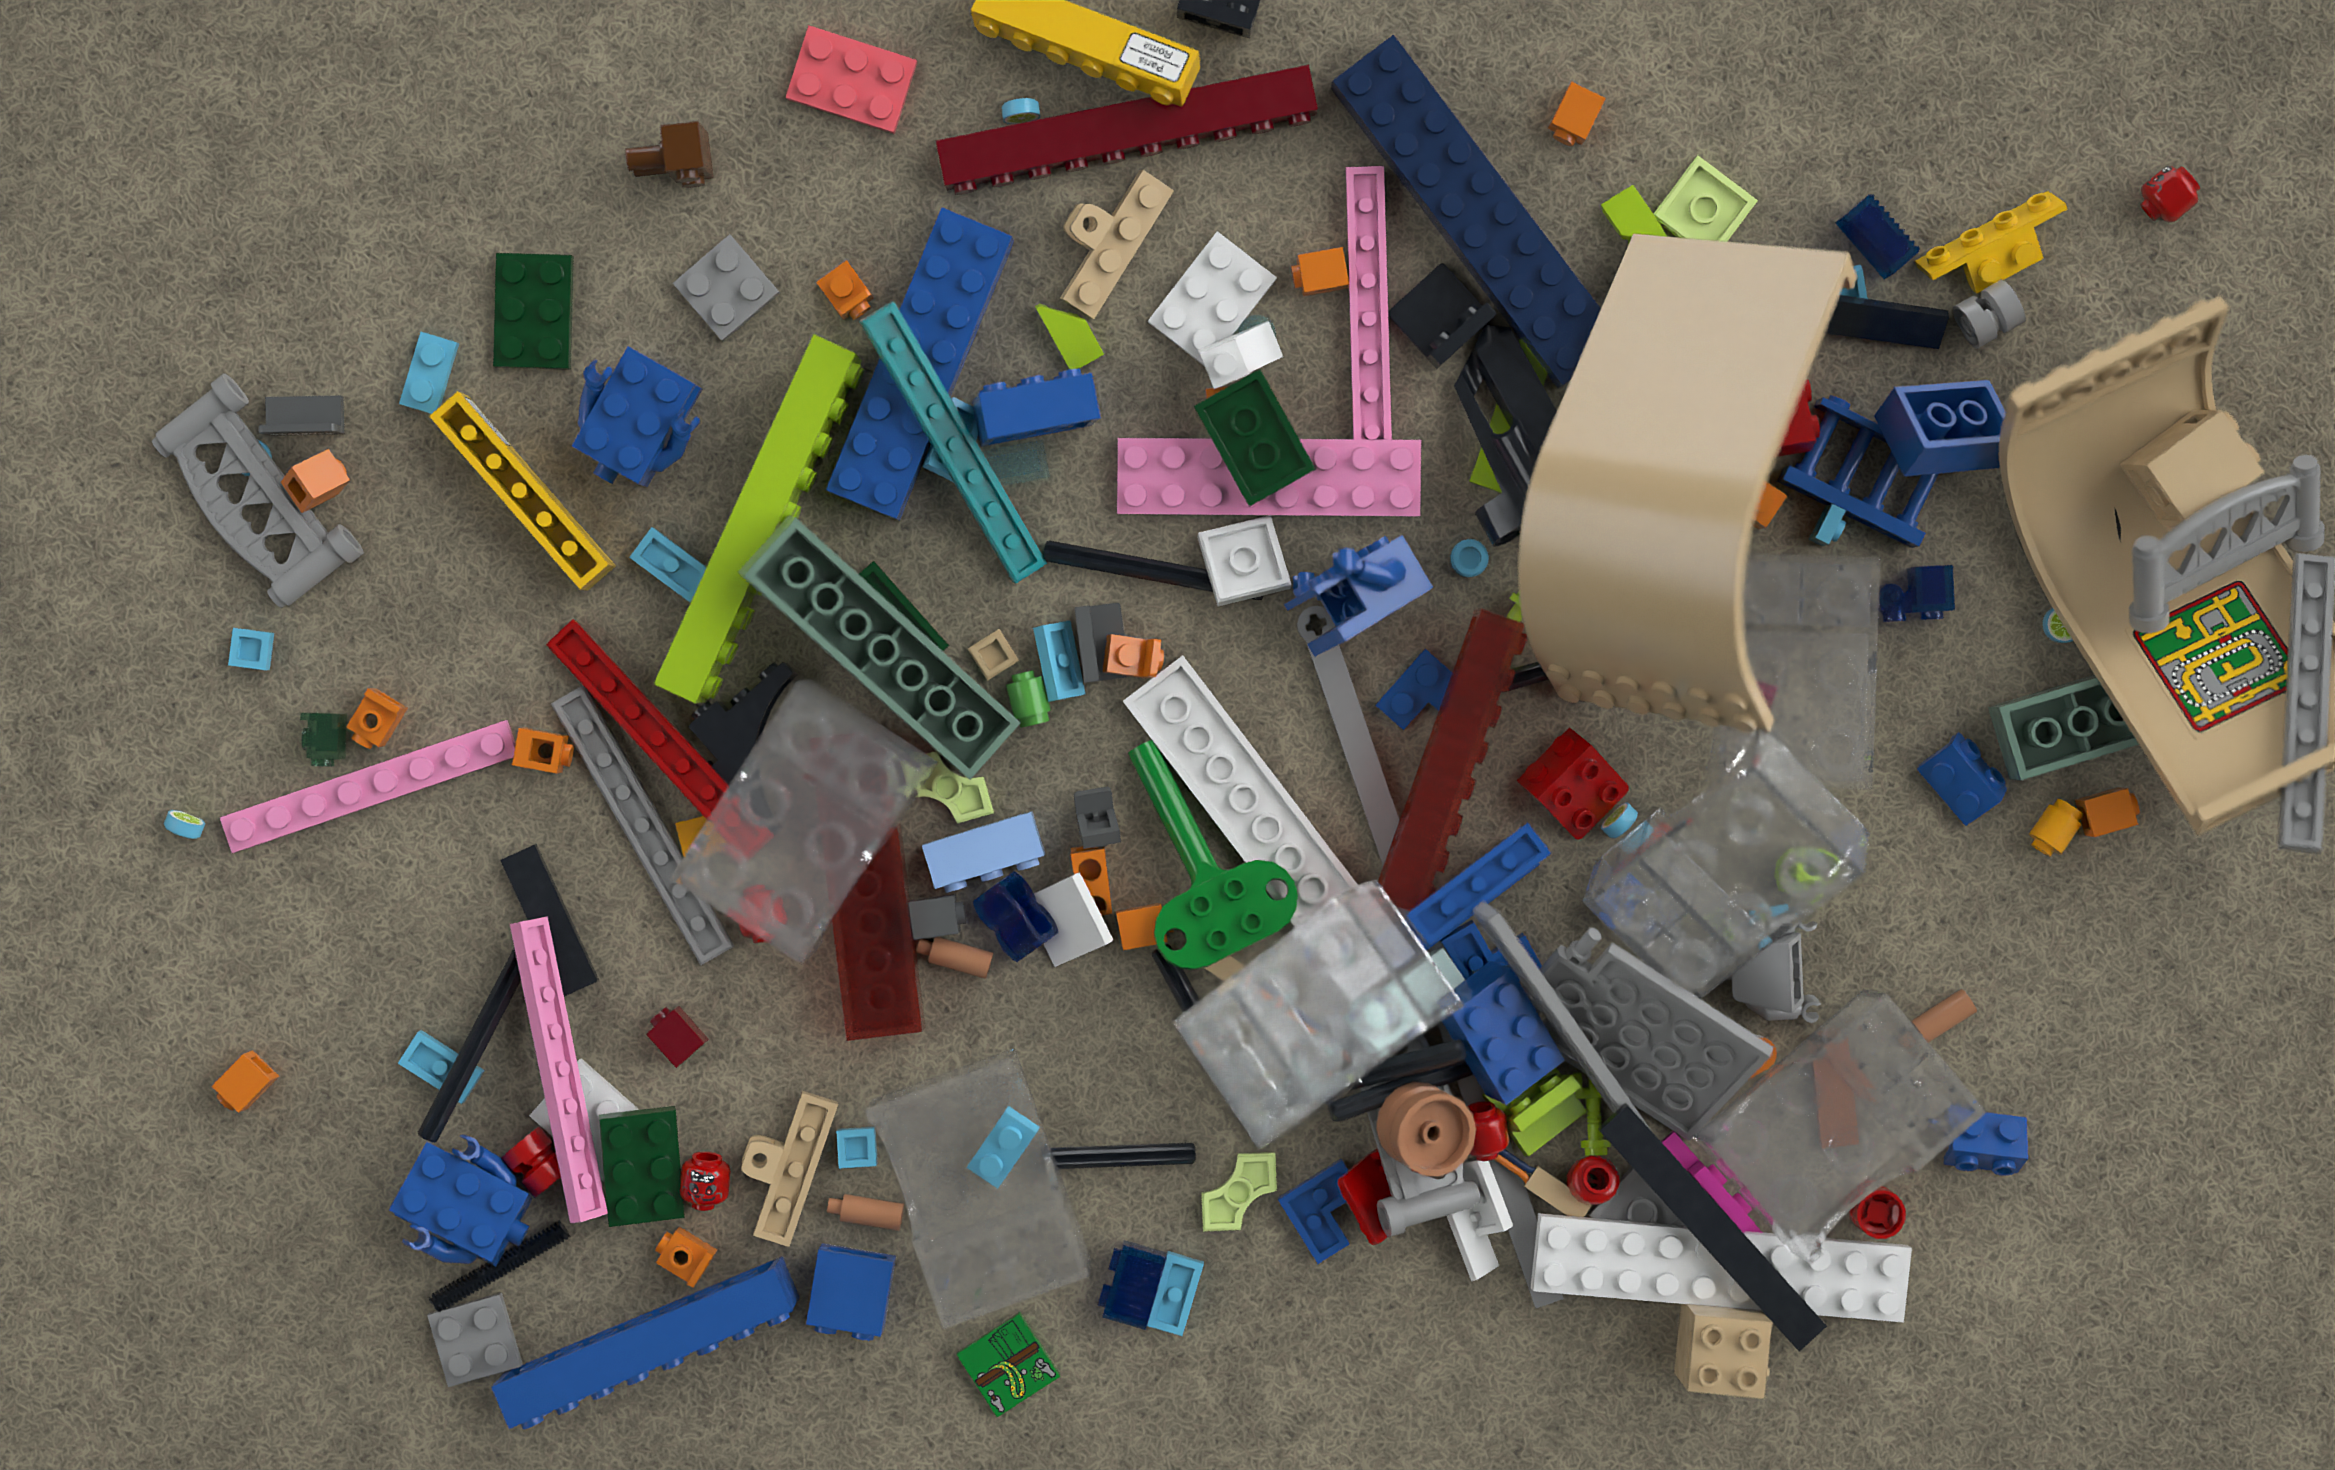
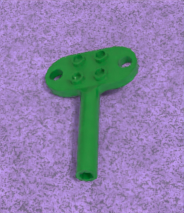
(1222, 907)

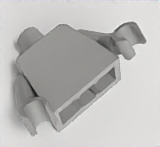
(1774, 980)

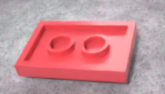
(851, 79)

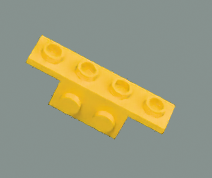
(1997, 247)

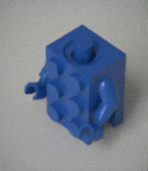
(636, 419)
(1361, 588)
(462, 1204)

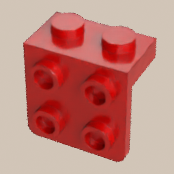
(1574, 783)
(1362, 1189)

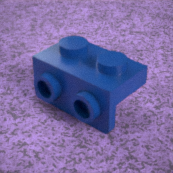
(1963, 779)
(1991, 1144)

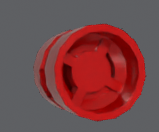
(534, 1161)
(1879, 1214)

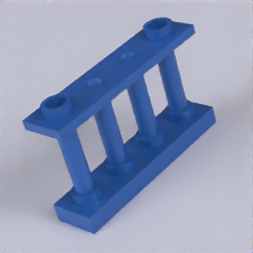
(1870, 509)
(1478, 883)

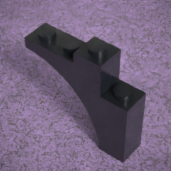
(736, 731)

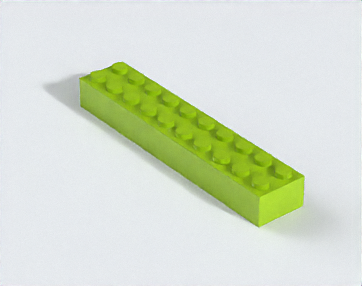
(765, 502)

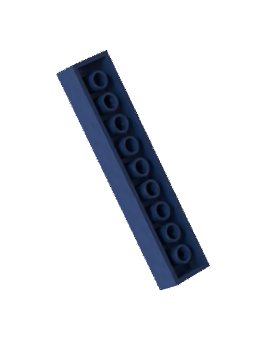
(1470, 206)

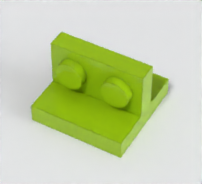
(1541, 1111)

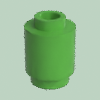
(1028, 699)

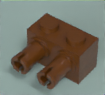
(681, 154)

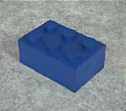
(1035, 407)
(1943, 427)
(1502, 1033)

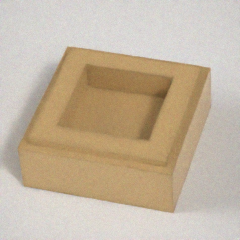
(993, 654)

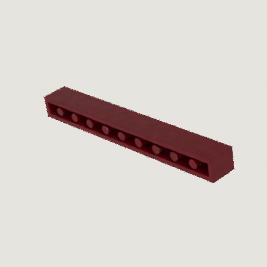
(1126, 128)

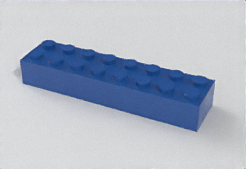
(944, 315)
(646, 1342)

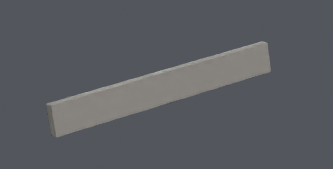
(2307, 699)
(640, 821)
(1552, 1007)

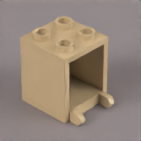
(2192, 465)
(1723, 1350)

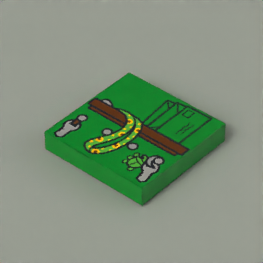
(1008, 1364)

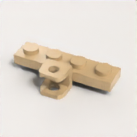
(1111, 240)
(789, 1166)

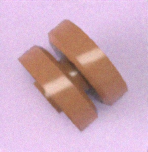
(1425, 1129)

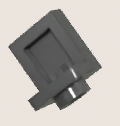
(1096, 817)

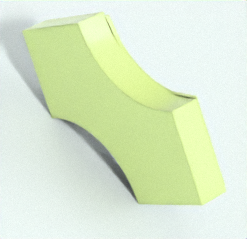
(963, 796)
(1251, 1178)

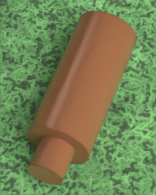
(956, 956)
(1944, 1015)
(867, 1211)

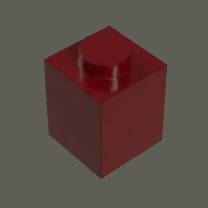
(676, 1035)

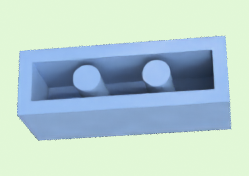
(984, 852)

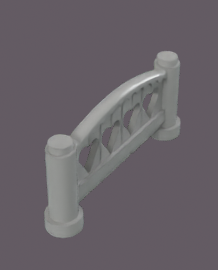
(215, 421)
(2295, 523)
(1417, 1196)

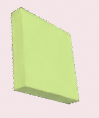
(1704, 204)

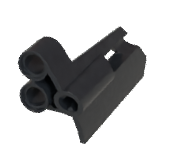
(1527, 410)

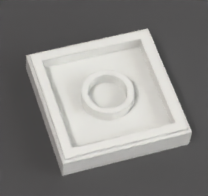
(1244, 560)
(1076, 918)

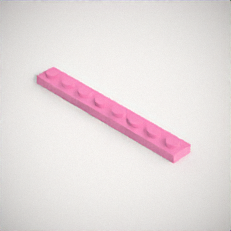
(1368, 303)
(369, 786)
(558, 1069)

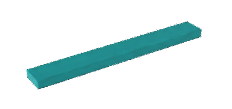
(953, 441)

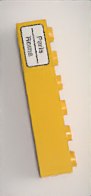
(1094, 44)
(522, 491)

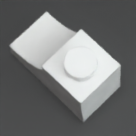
(1240, 354)

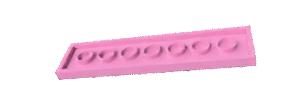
(1193, 479)

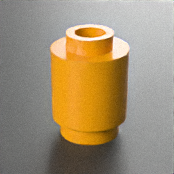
(2056, 828)

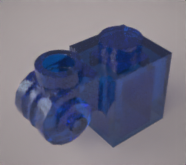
(1928, 593)

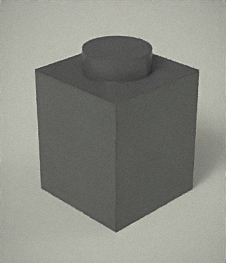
(936, 916)

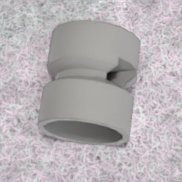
(1993, 311)

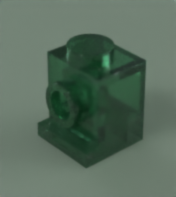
(324, 737)

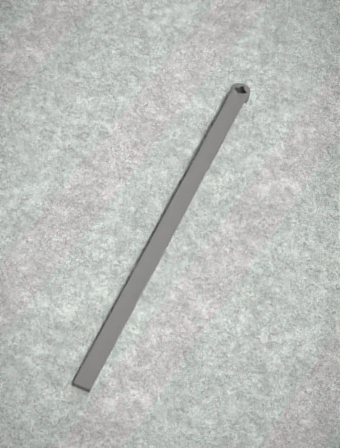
(1383, 823)

